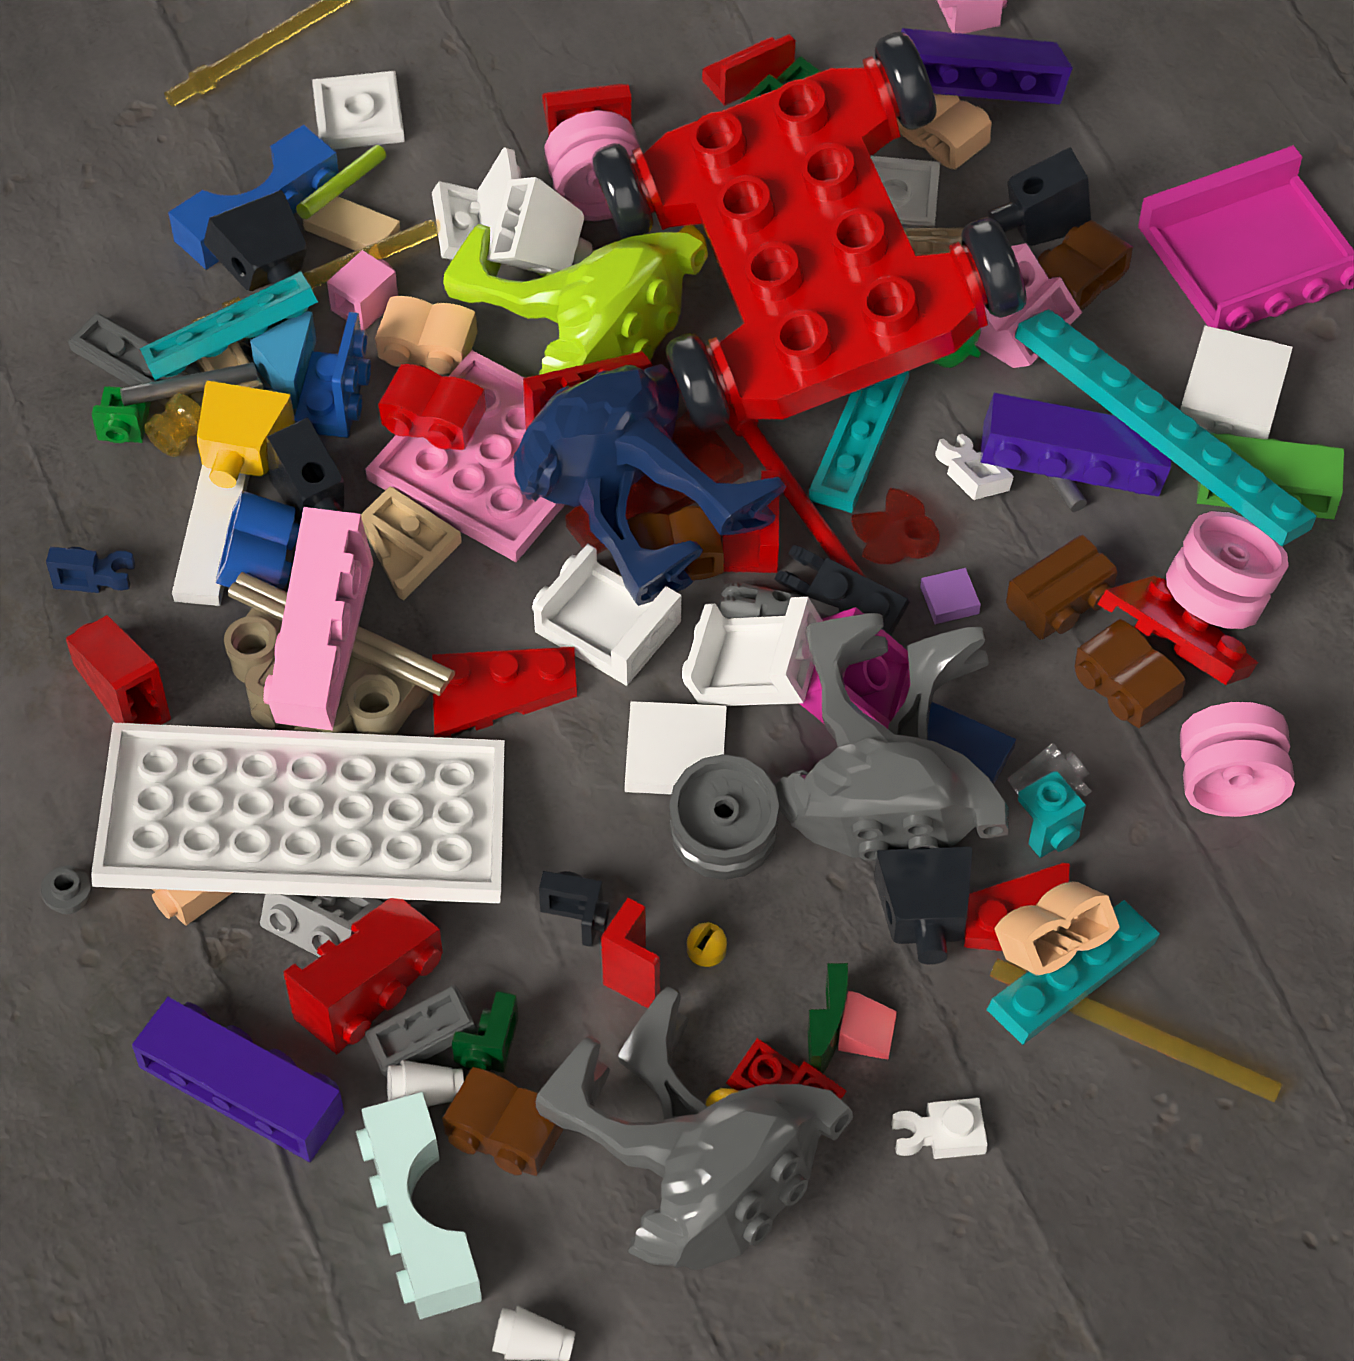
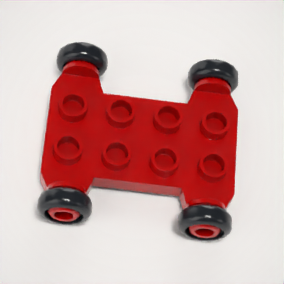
(810, 241)

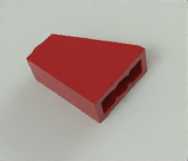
(119, 673)

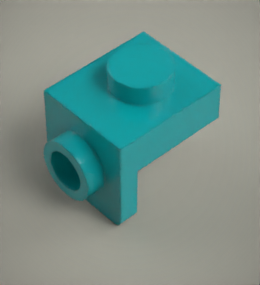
(1055, 813)

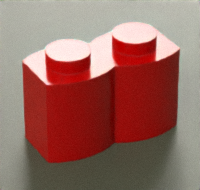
(432, 407)

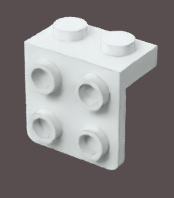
(462, 208)

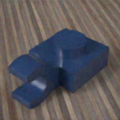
(83, 571)

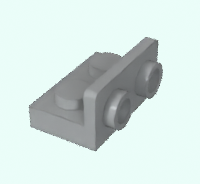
(313, 919)

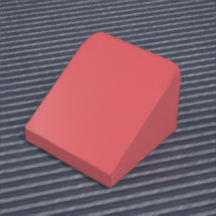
(866, 1027)

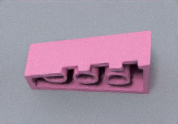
(319, 619)

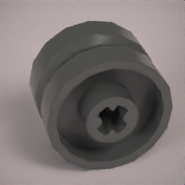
(730, 789)

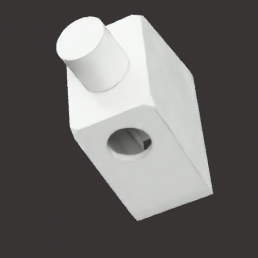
(537, 229)

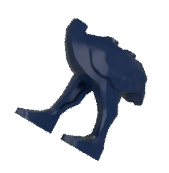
(604, 439)

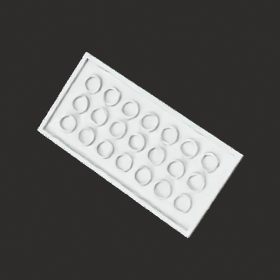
(301, 813)

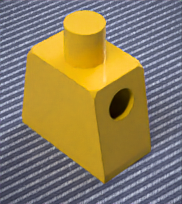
(236, 429)

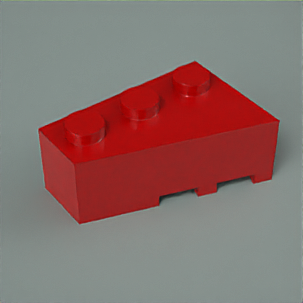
(363, 974)

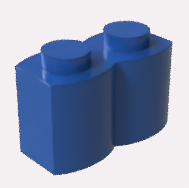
(258, 541)

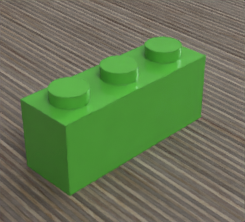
(1302, 470)

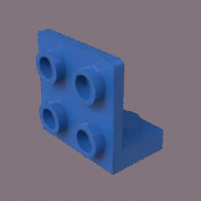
(334, 383)

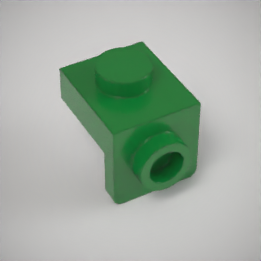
(119, 422)

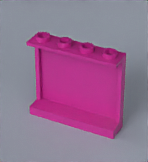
(1248, 241)

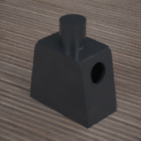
(1046, 199)
(258, 241)
(303, 469)
(925, 897)

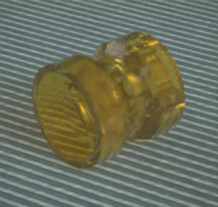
(175, 425)

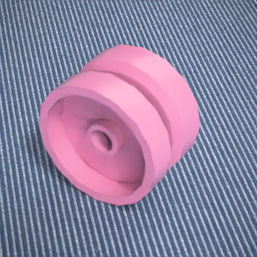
(570, 156)
(1226, 570)
(1236, 759)

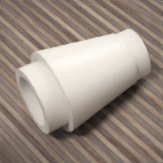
(436, 1082)
(531, 1337)

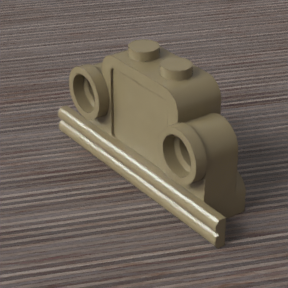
(380, 682)

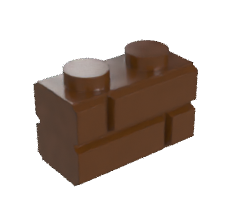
(1061, 587)

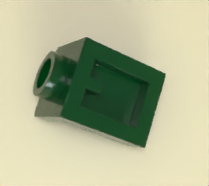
(495, 1036)

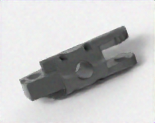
(755, 601)

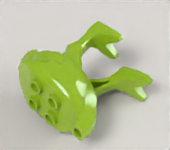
(605, 306)

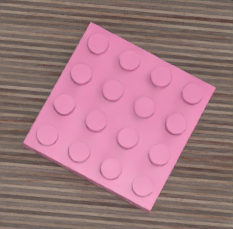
(474, 485)

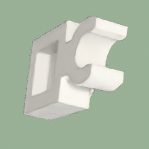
(965, 469)
(951, 1128)

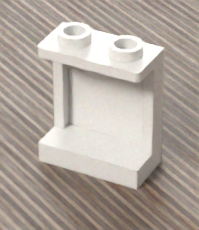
(1235, 383)
(600, 619)
(751, 657)

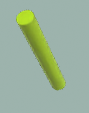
(341, 182)

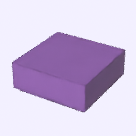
(950, 596)

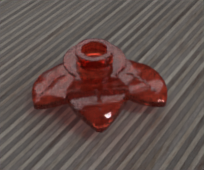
(891, 532)

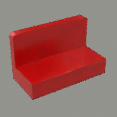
(743, 71)
(568, 103)
(756, 549)
(625, 961)

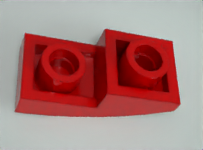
(766, 1066)

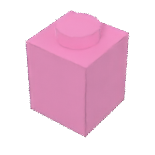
(362, 288)

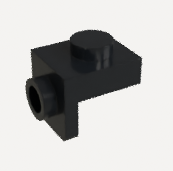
(576, 898)

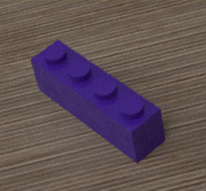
(992, 66)
(1070, 445)
(239, 1077)

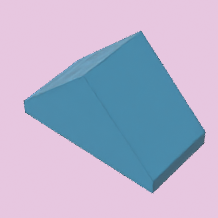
(284, 354)

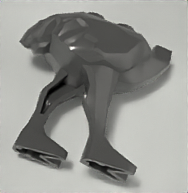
(892, 782)
(720, 1164)

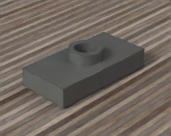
(421, 1029)

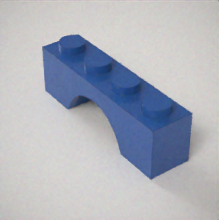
(299, 169)

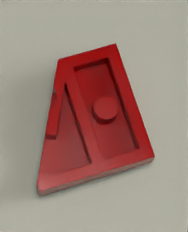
(995, 902)

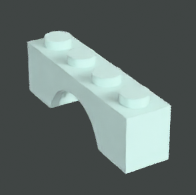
(436, 1261)

